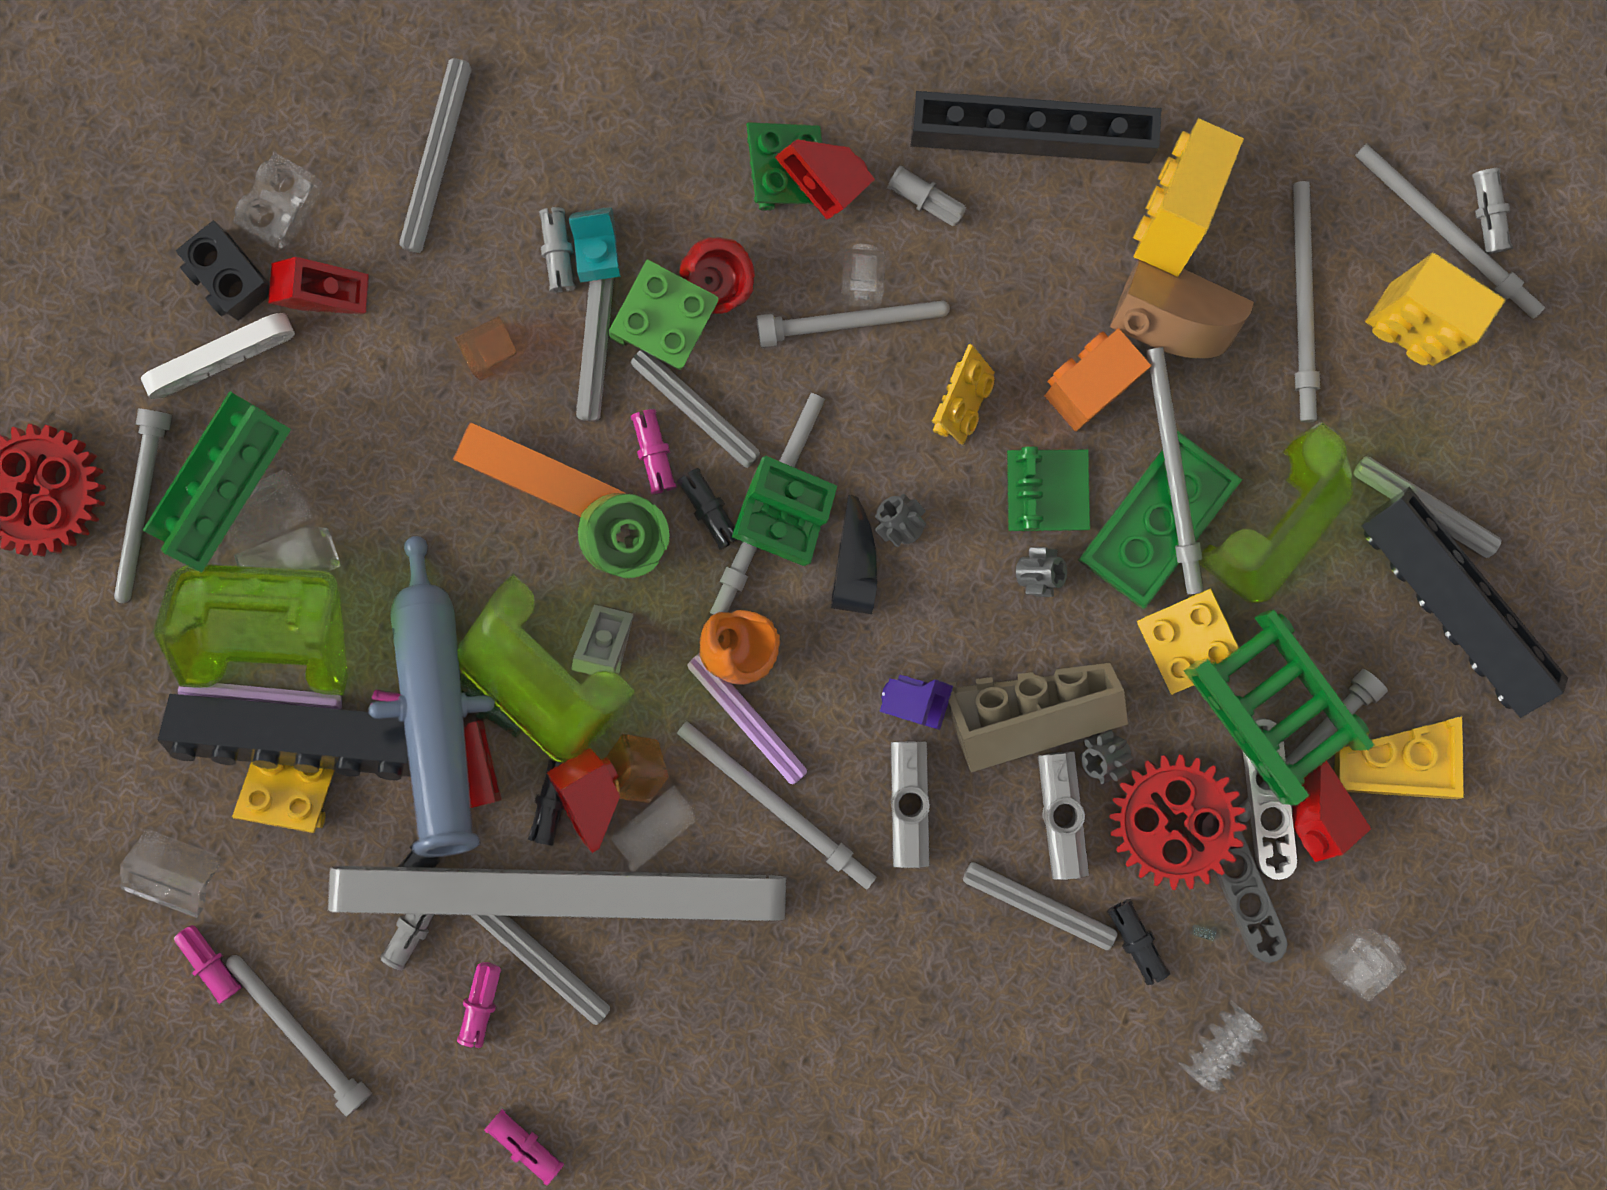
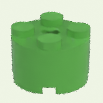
(642, 547)

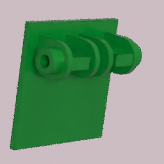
(769, 178)
(1048, 490)

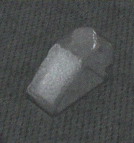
(863, 276)

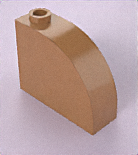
(1180, 312)

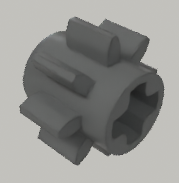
(900, 520)
(1041, 571)
(1106, 757)

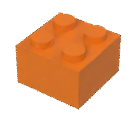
(1101, 375)

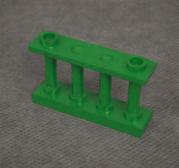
(216, 481)
(1262, 745)

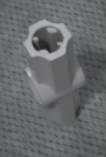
(910, 832)
(1065, 842)

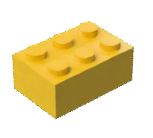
(1188, 197)
(1434, 311)

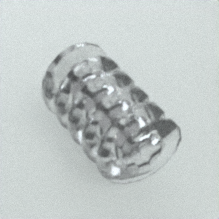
(1225, 1049)

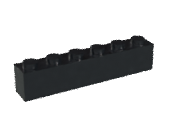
(1035, 127)
(1464, 603)
(284, 735)

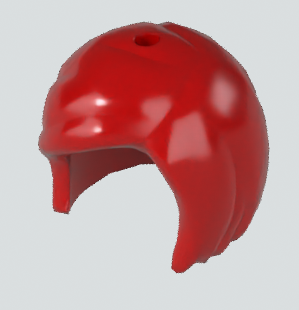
(726, 266)

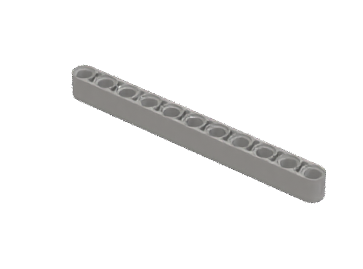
(556, 893)

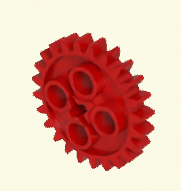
(72, 496)
(1150, 846)

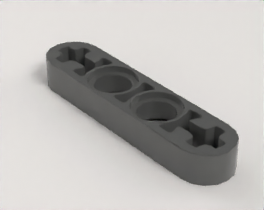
(1237, 887)

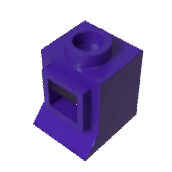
(916, 700)

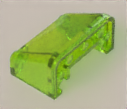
(1260, 565)
(254, 619)
(531, 684)

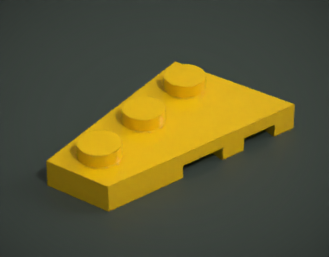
(1408, 763)

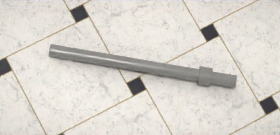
(1506, 284)
(1307, 378)
(1188, 551)
(734, 577)
(838, 855)

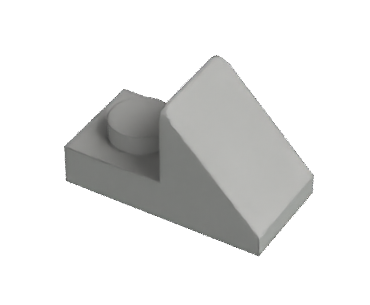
(603, 641)

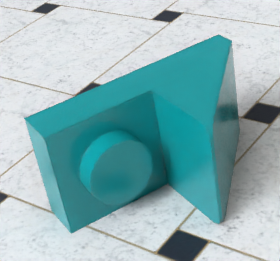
(595, 244)

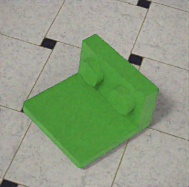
(663, 315)

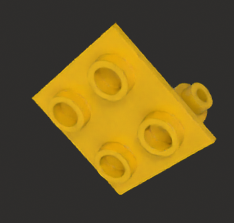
(970, 384)
(1187, 634)
(284, 797)

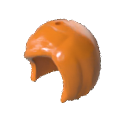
(751, 648)

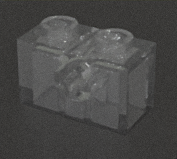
(1363, 961)

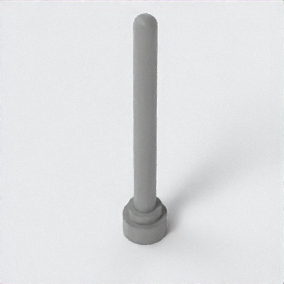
(774, 329)
(152, 427)
(1365, 689)
(348, 1092)

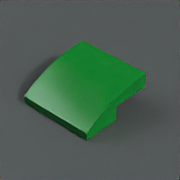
(784, 511)

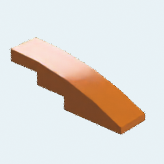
(529, 471)

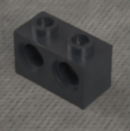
(230, 267)

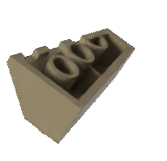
(1034, 712)

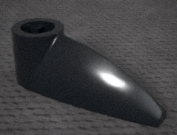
(856, 563)

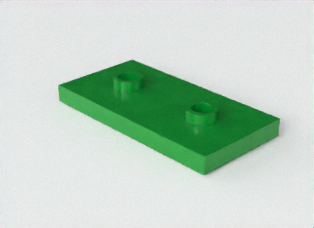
(1140, 537)

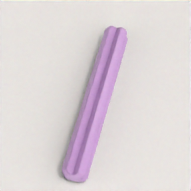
(267, 695)
(750, 722)

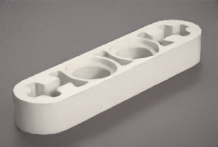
(217, 355)
(1260, 801)

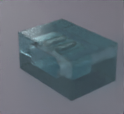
(1203, 932)

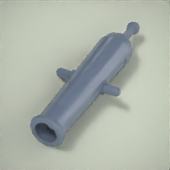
(432, 710)

